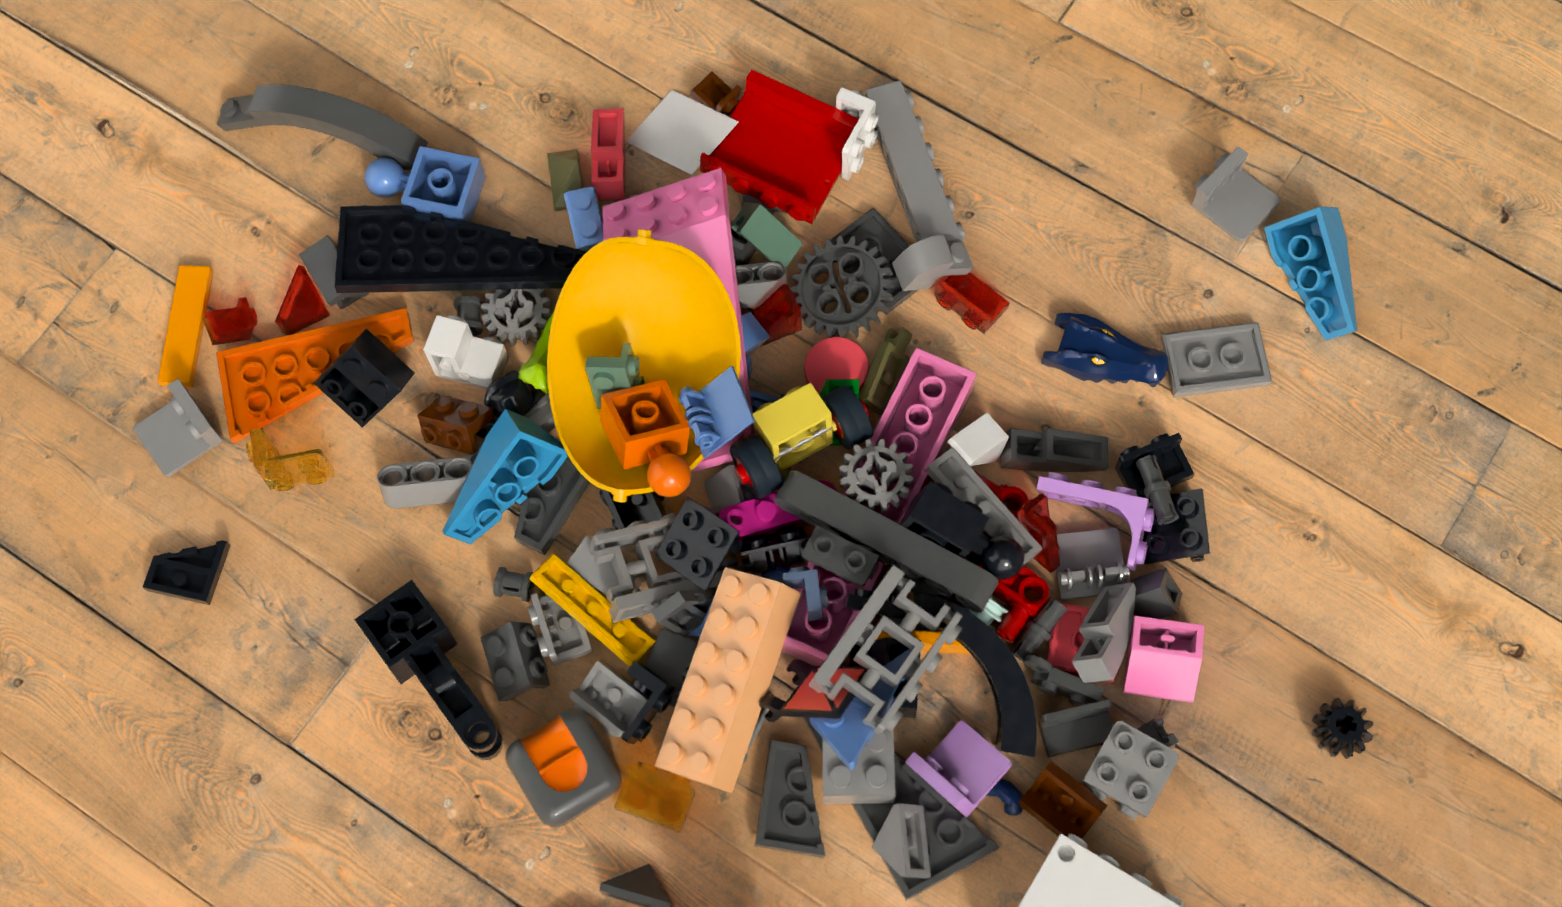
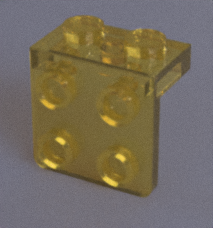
(286, 470)

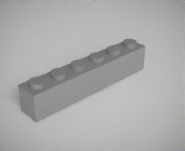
(911, 164)

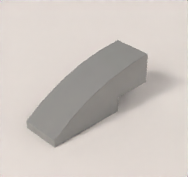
(1106, 633)

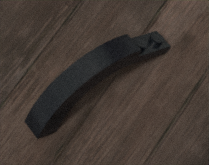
(1008, 684)

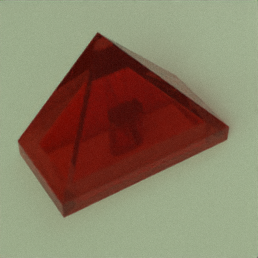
(301, 304)
(779, 314)

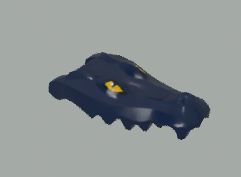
(1100, 353)

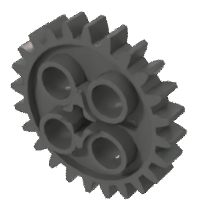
(869, 278)

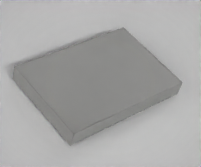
(1216, 359)

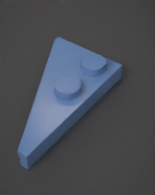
(849, 734)

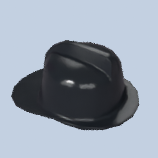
(510, 394)

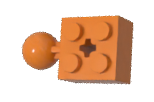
(649, 428)

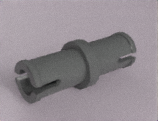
(1157, 490)
(1039, 629)

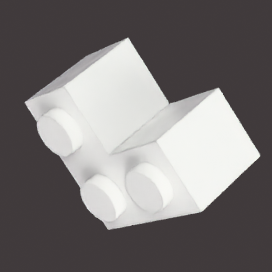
(462, 357)

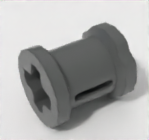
(468, 310)
(513, 584)

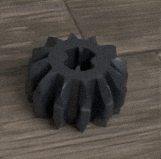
(1354, 723)

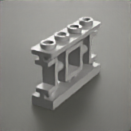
(648, 537)
(865, 634)

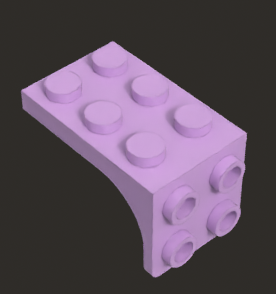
(1123, 502)

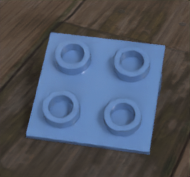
(716, 411)

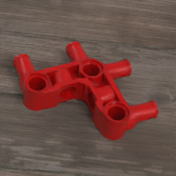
(1012, 589)

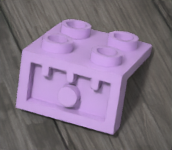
(962, 767)

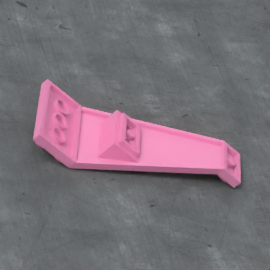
(698, 218)

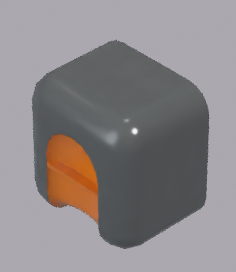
(564, 768)

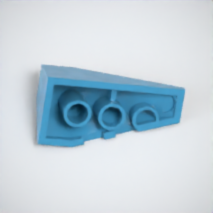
(1316, 261)

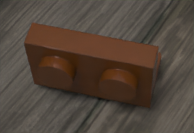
(454, 423)
(1062, 803)

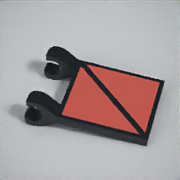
(807, 701)

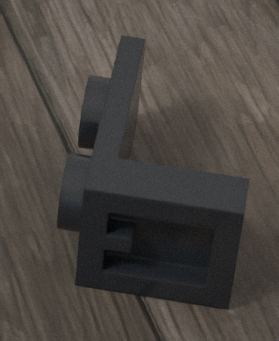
(647, 681)

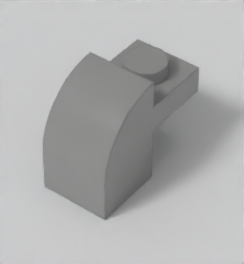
(930, 259)

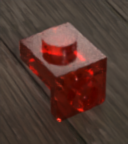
(231, 323)

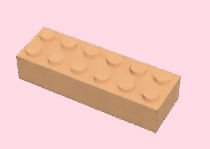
(728, 679)

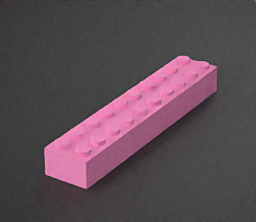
(920, 423)

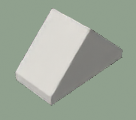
(980, 441)

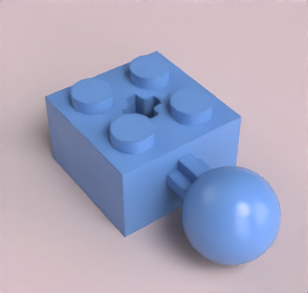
(437, 183)

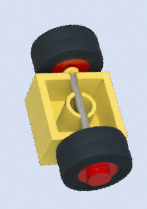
(795, 430)

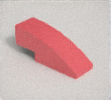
(608, 153)

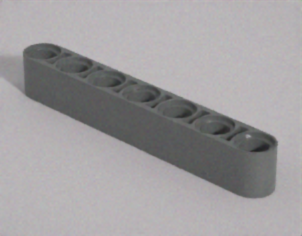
(893, 543)

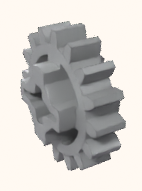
(526, 319)
(886, 470)

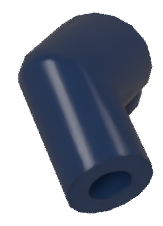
(1009, 795)

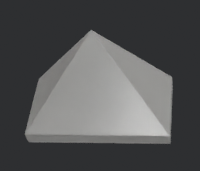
(904, 841)

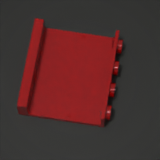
(782, 147)

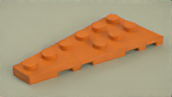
(278, 374)

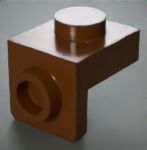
(716, 94)

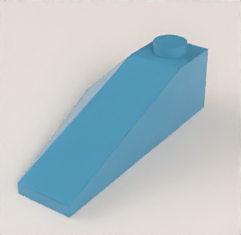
(508, 466)

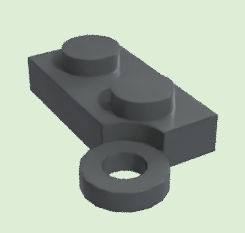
(1053, 681)

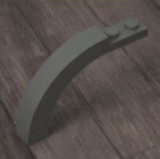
(324, 114)

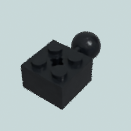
(959, 529)

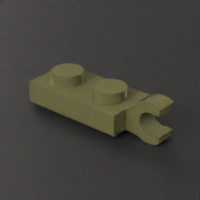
(886, 370)

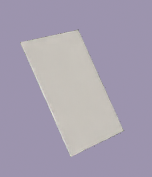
(681, 131)

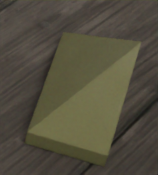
(564, 175)

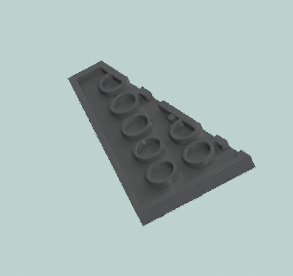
(951, 838)

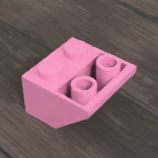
(1163, 659)

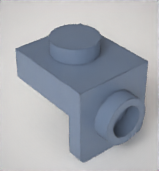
(815, 596)

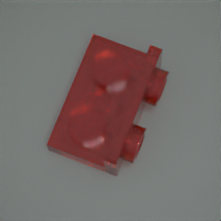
(1036, 520)

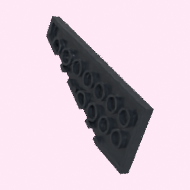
(415, 252)

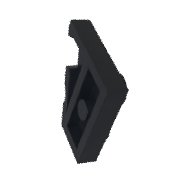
(189, 573)

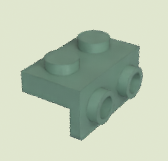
(613, 373)

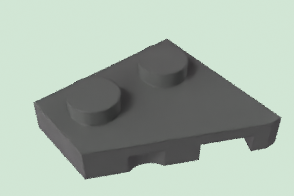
(684, 610)

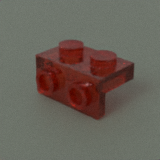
(971, 300)

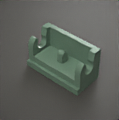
(766, 233)

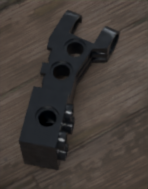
(415, 642)

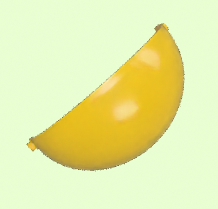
(672, 316)

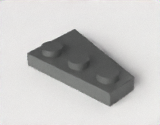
(549, 508)
(787, 804)

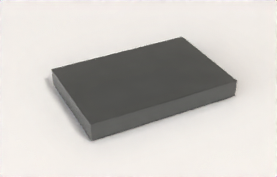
(878, 234)

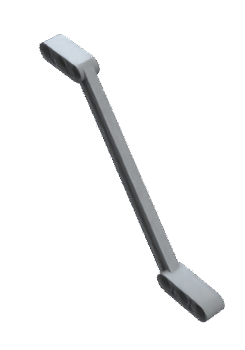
(443, 479)

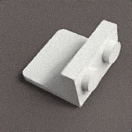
(864, 132)

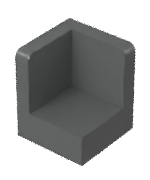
(1156, 595)

